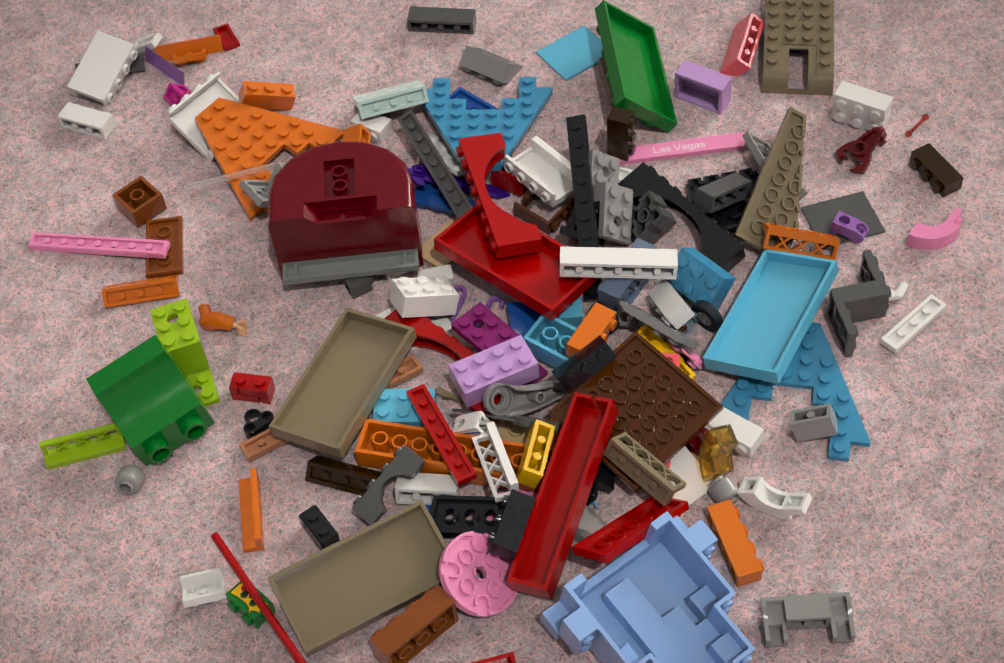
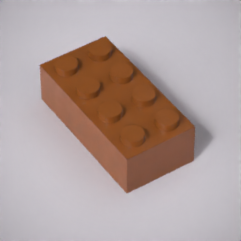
(415, 627)

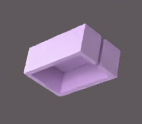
(703, 87)

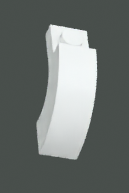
(774, 502)

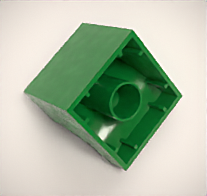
(151, 401)

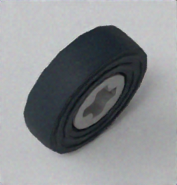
(708, 315)

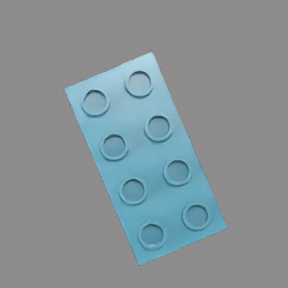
(771, 315)

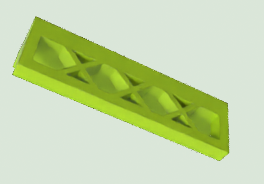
(84, 448)

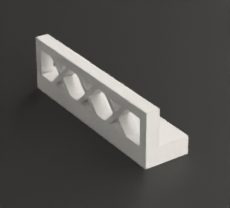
(501, 458)

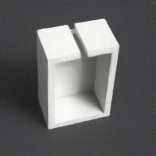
(861, 106)
(423, 296)

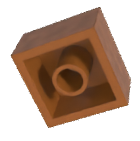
(139, 201)

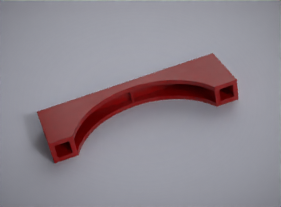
(506, 234)
(435, 338)

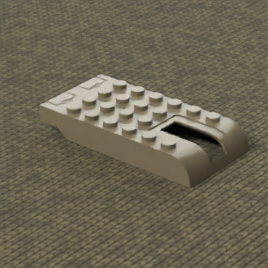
(798, 27)

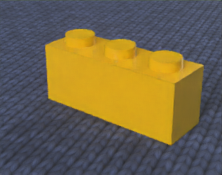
(535, 454)

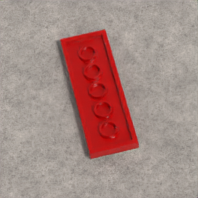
(626, 530)

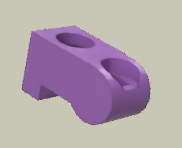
(849, 227)

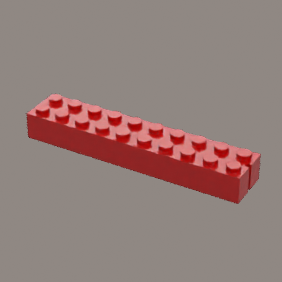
(562, 496)

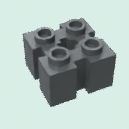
(651, 218)

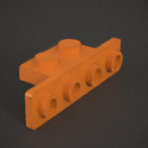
(190, 50)

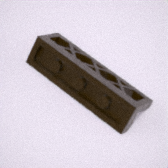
(340, 475)

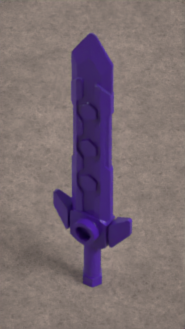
(420, 175)

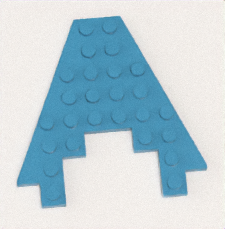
(511, 120)

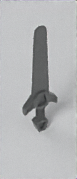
(525, 421)

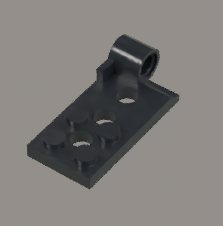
(463, 506)

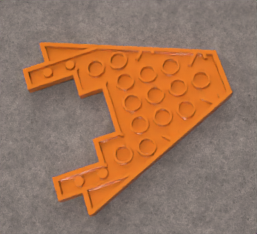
(253, 136)

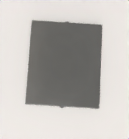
(856, 205)

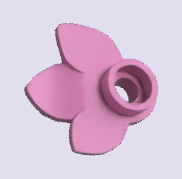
(693, 360)

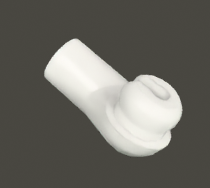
(899, 292)

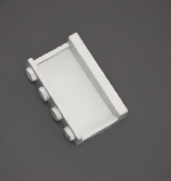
(103, 68)
(542, 172)

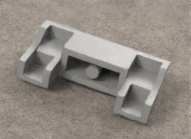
(807, 612)

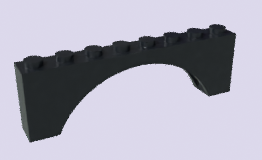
(716, 242)

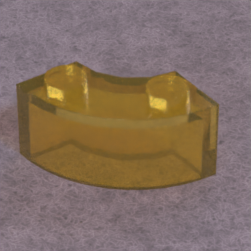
(716, 452)

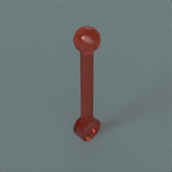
(924, 117)

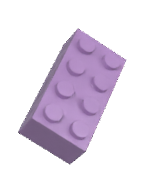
(503, 363)

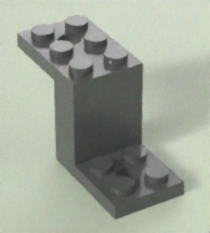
(858, 302)

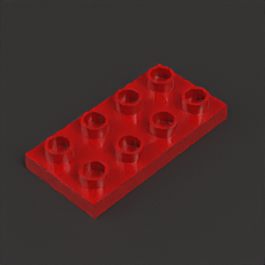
(526, 277)

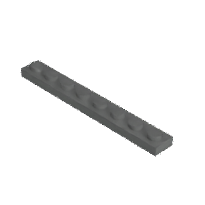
(435, 163)

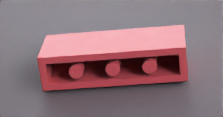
(742, 46)

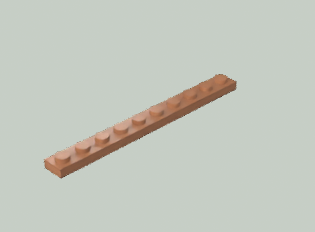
(265, 442)

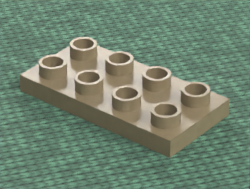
(343, 382)
(360, 578)

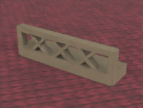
(642, 469)

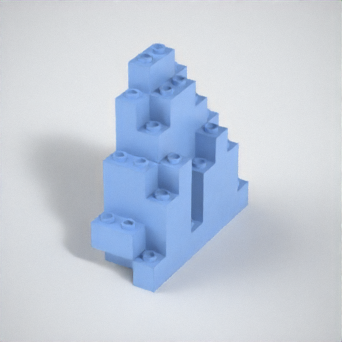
(654, 603)

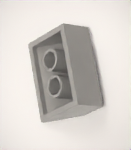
(489, 65)

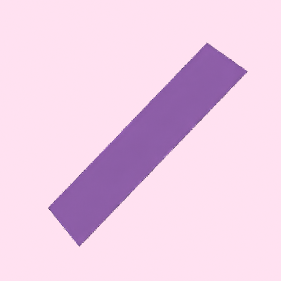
(164, 66)

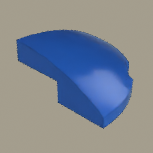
(521, 317)

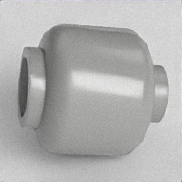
(129, 479)
(724, 489)

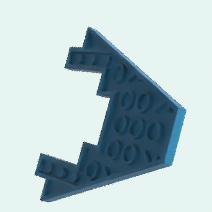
(815, 370)

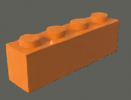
(734, 543)

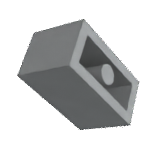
(813, 422)

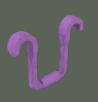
(491, 300)

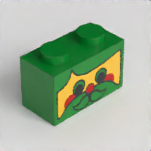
(241, 602)

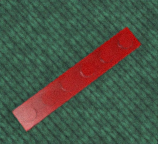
(441, 435)

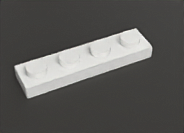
(913, 324)

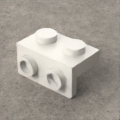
(203, 587)

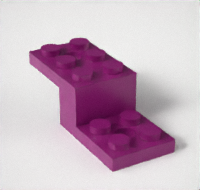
(491, 334)

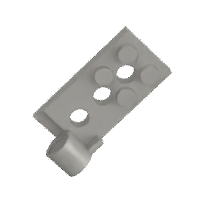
(640, 318)

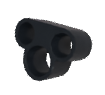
(258, 426)

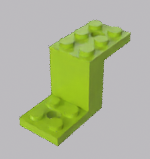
(185, 346)

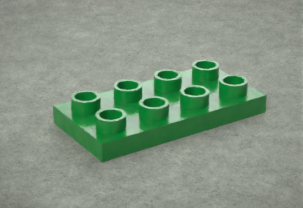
(635, 67)

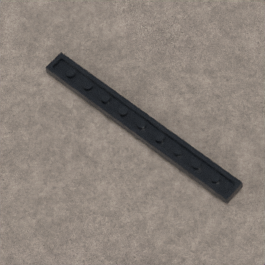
(583, 190)

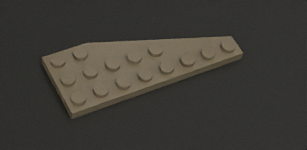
(778, 185)

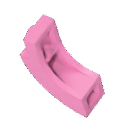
(938, 236)

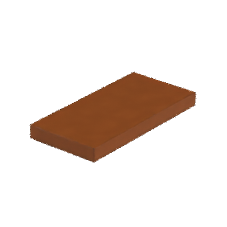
(172, 231)

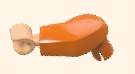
(217, 320)

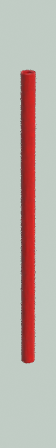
(274, 623)

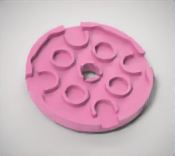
(458, 575)

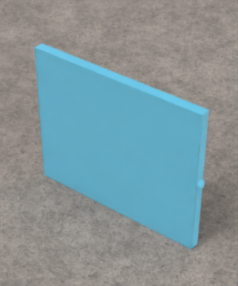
(573, 53)

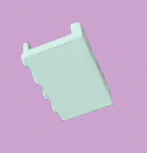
(390, 99)

